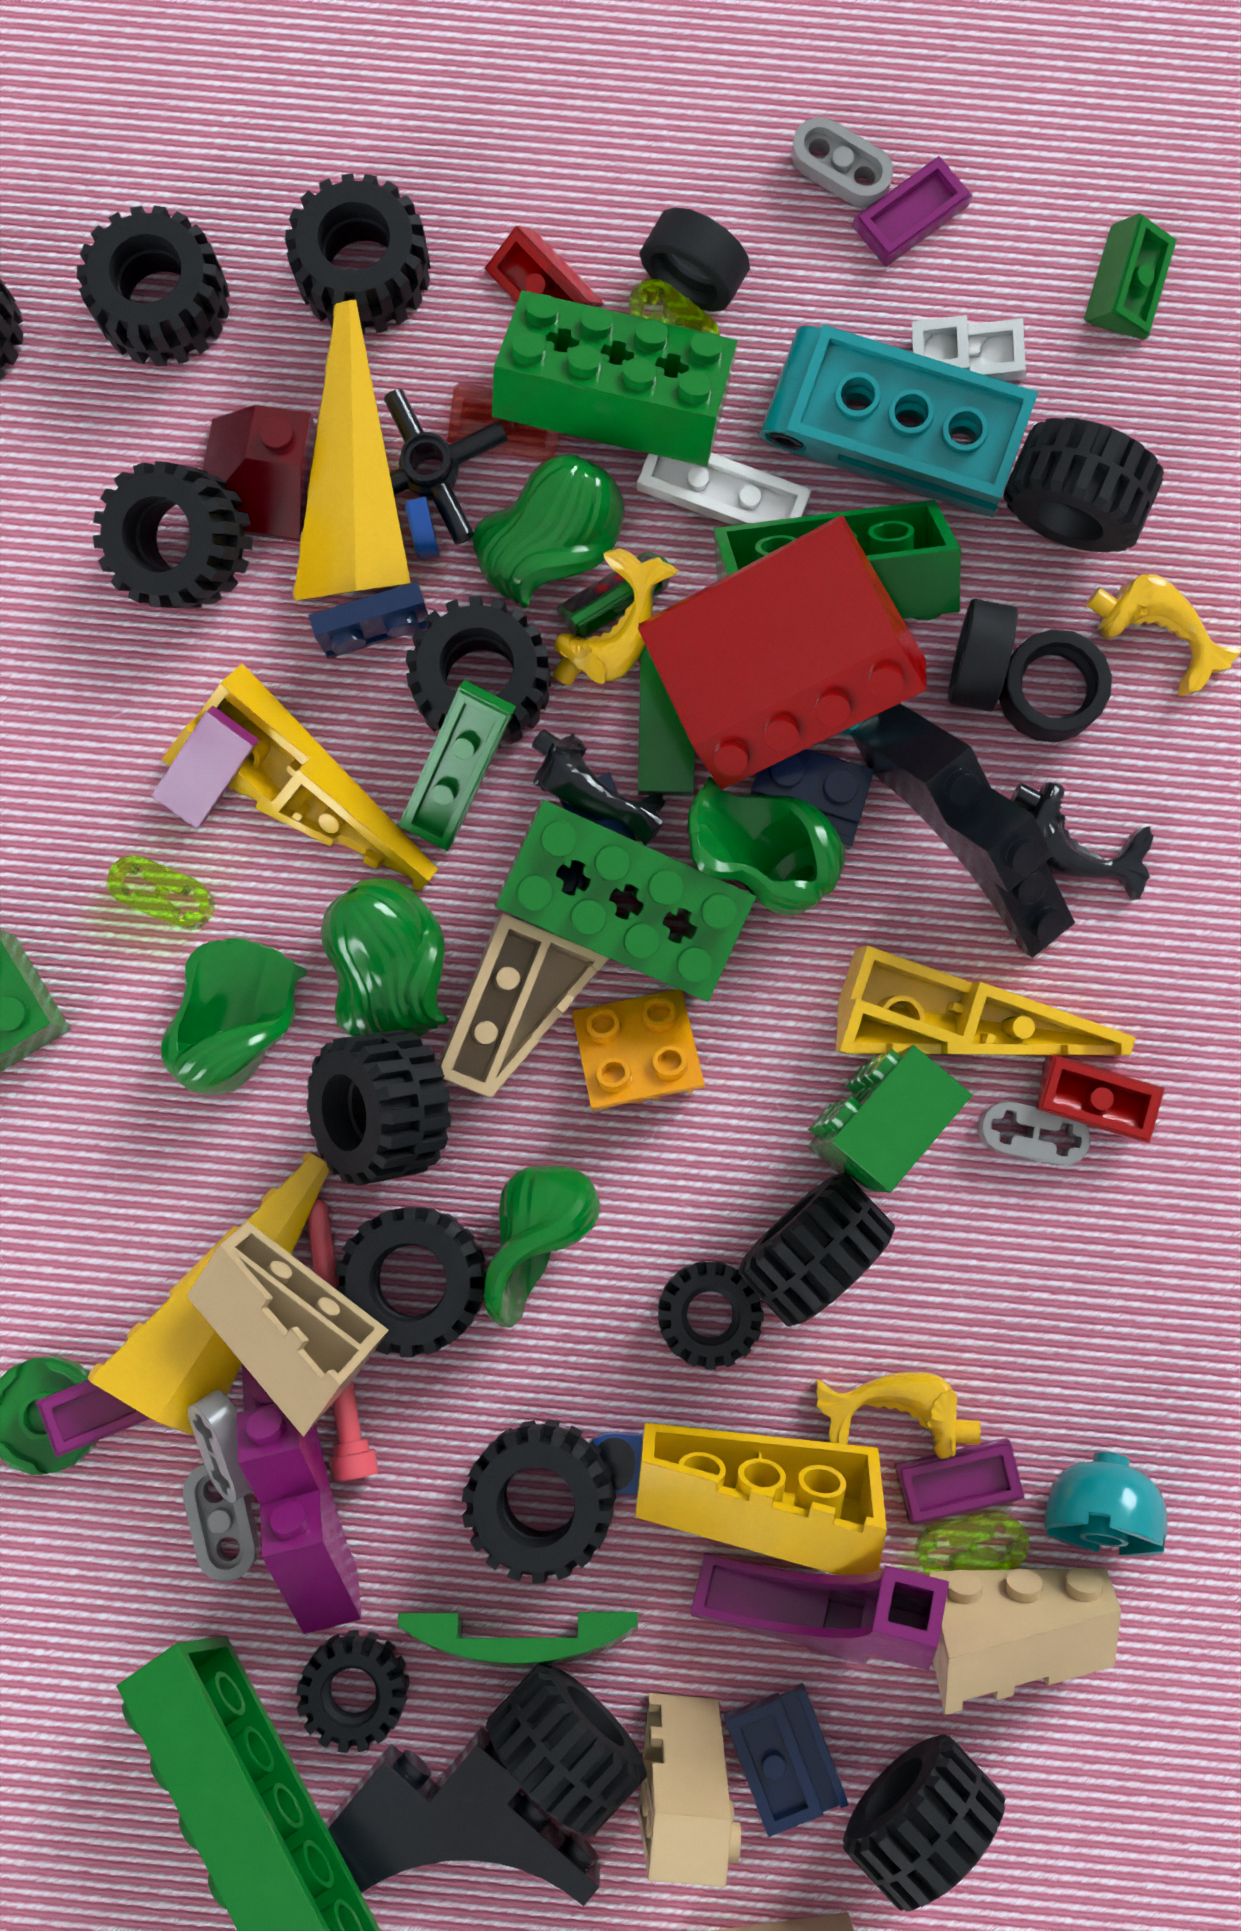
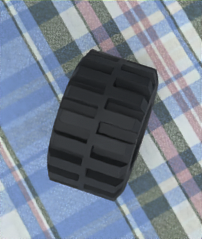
(351, 214)
(143, 246)
(1083, 485)
(132, 525)
(472, 630)
(378, 1106)
(817, 1250)
(462, 1266)
(508, 1539)
(565, 1749)
(924, 1823)

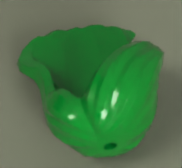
(553, 530)
(767, 842)
(384, 959)
(230, 1014)
(538, 1214)

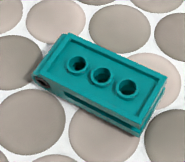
(837, 367)

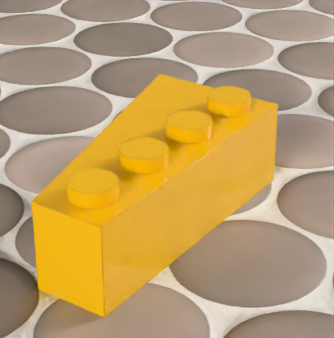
(767, 1495)

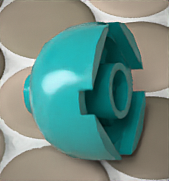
(1107, 1507)

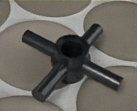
(427, 445)

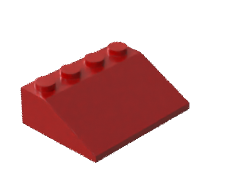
(784, 653)

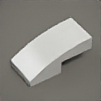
(984, 348)

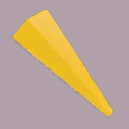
(351, 512)
(304, 784)
(906, 1004)
(176, 1351)

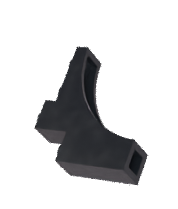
(981, 827)
(471, 1813)

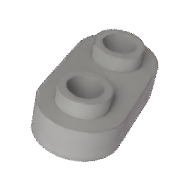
(846, 160)
(212, 1521)

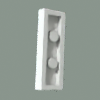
(723, 490)

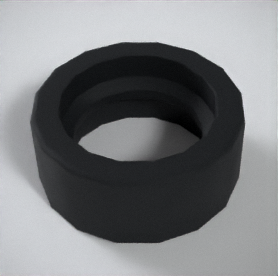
(695, 258)
(982, 655)
(1085, 657)

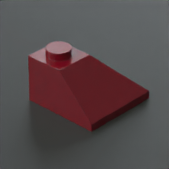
(268, 463)

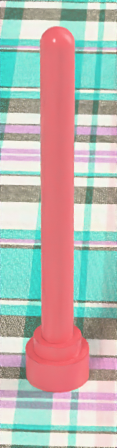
(352, 1453)

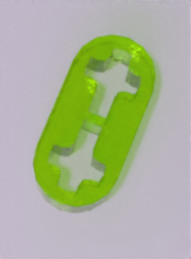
(676, 306)
(156, 904)
(968, 1532)

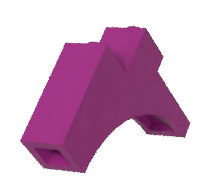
(297, 1514)
(840, 1616)

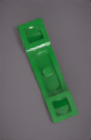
(444, 1634)

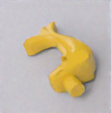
(1158, 601)
(615, 652)
(919, 1393)

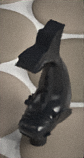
(571, 781)
(1076, 860)

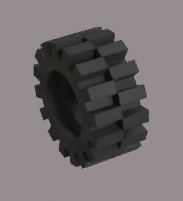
(703, 1350)
(347, 1727)

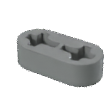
(1030, 1146)
(215, 1431)

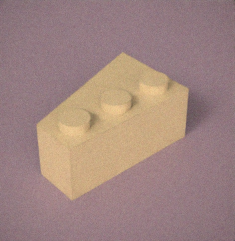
(512, 1002)
(284, 1324)
(1021, 1629)
(685, 1797)

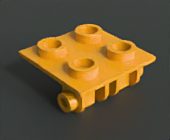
(637, 1049)

